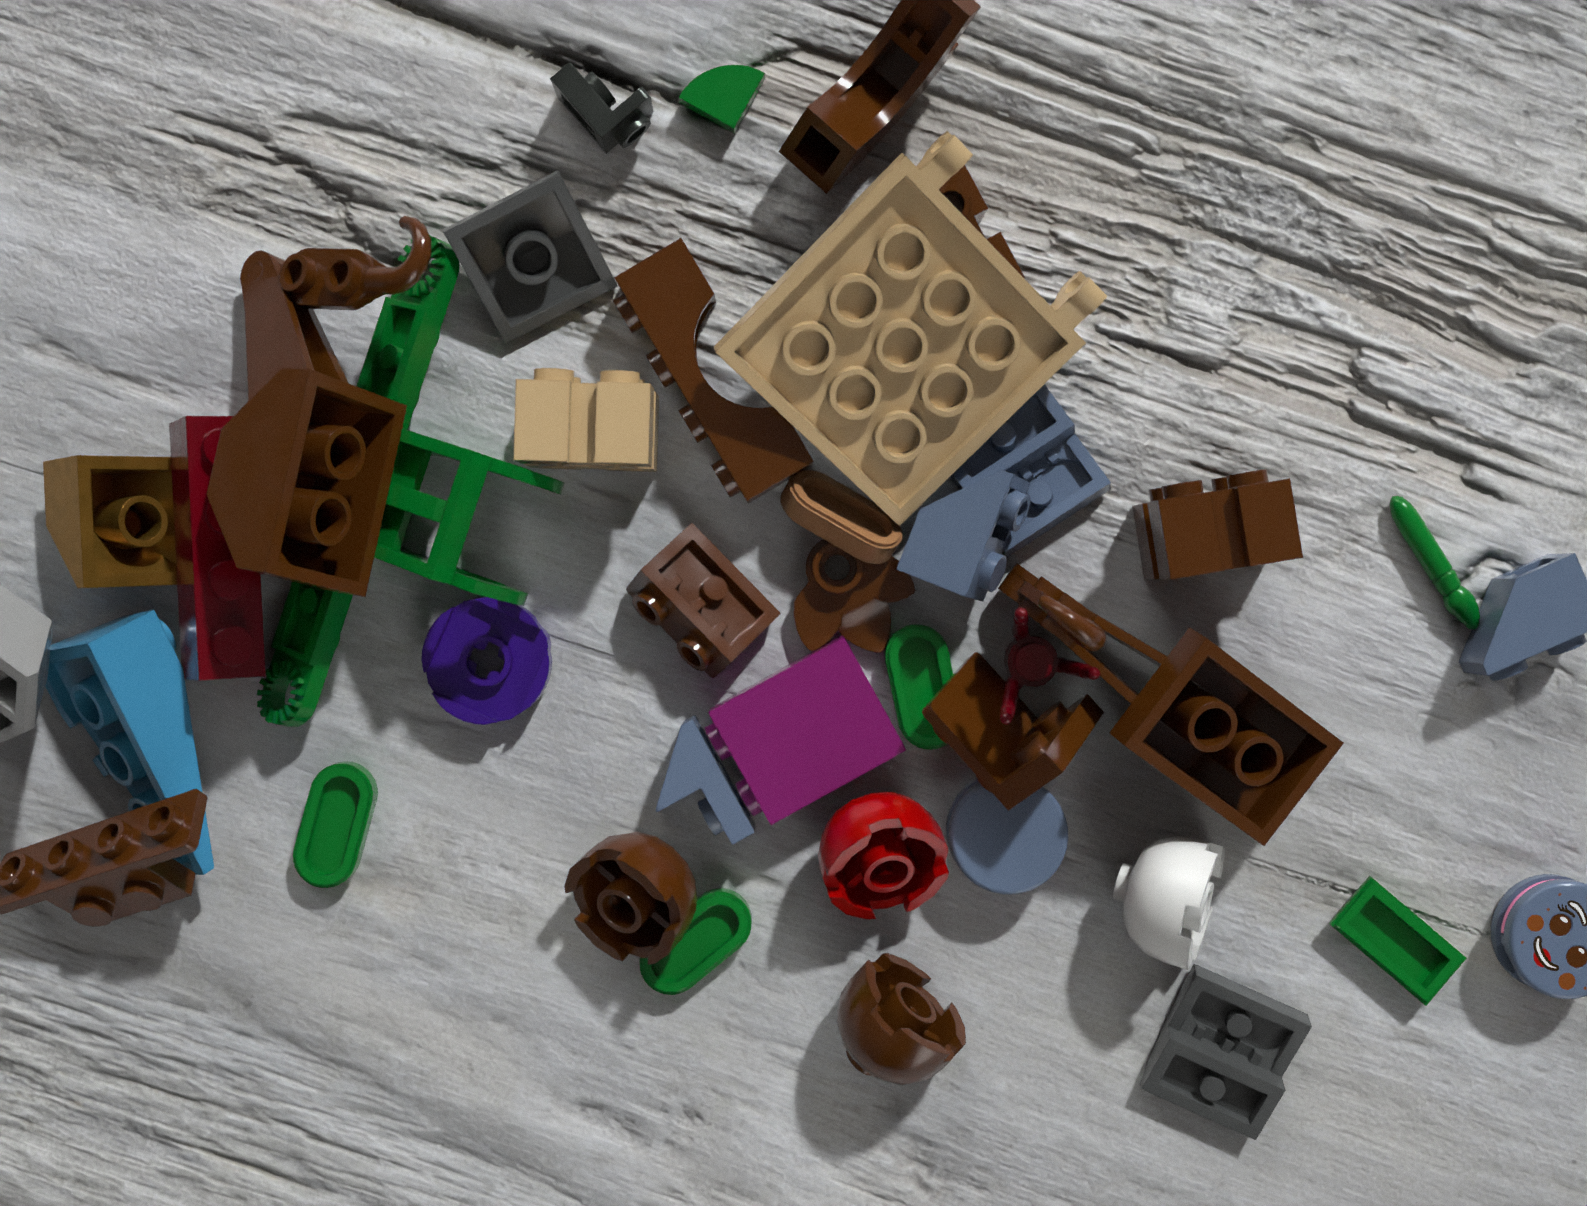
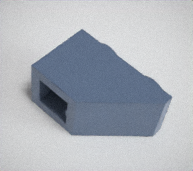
(963, 535)
(1528, 613)

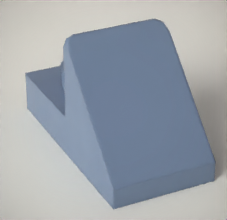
(697, 767)

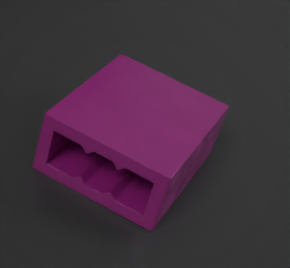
(803, 731)

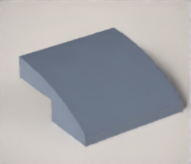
(1044, 450)

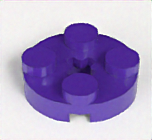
(454, 674)

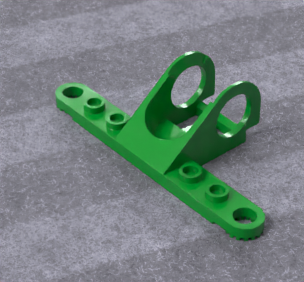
(396, 370)

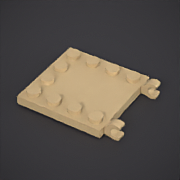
(904, 336)

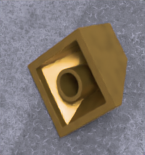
(112, 519)

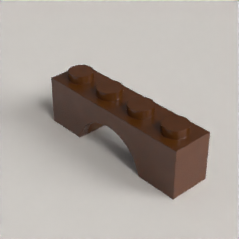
(671, 303)

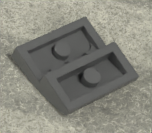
(1225, 1052)

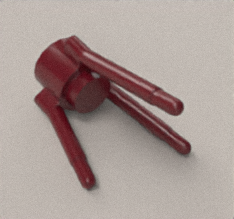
(1033, 663)

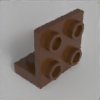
(1010, 757)

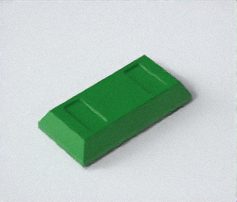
(1397, 940)

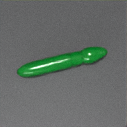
(1456, 598)

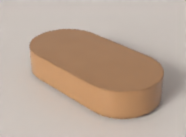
(840, 516)

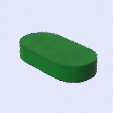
(916, 670)
(335, 824)
(716, 932)

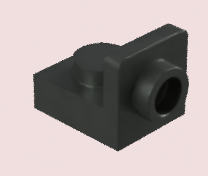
(591, 102)

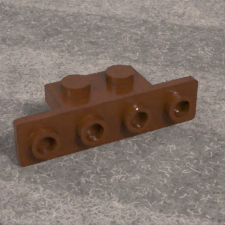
(111, 864)

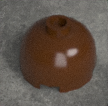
(633, 896)
(896, 1025)

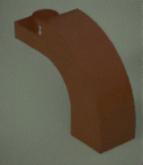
(877, 89)

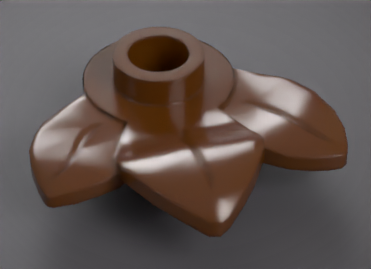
(851, 605)

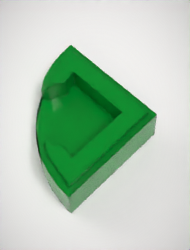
(723, 94)

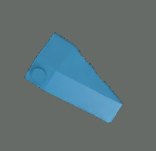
(135, 707)

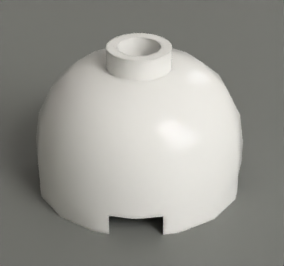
(1170, 897)

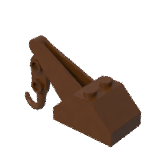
(309, 455)
(1197, 716)

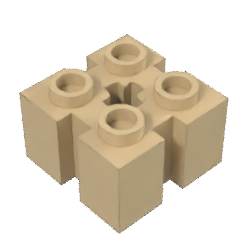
(586, 424)

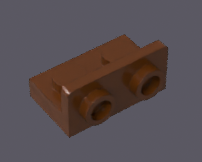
(701, 601)

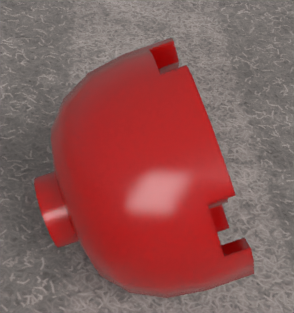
(882, 855)

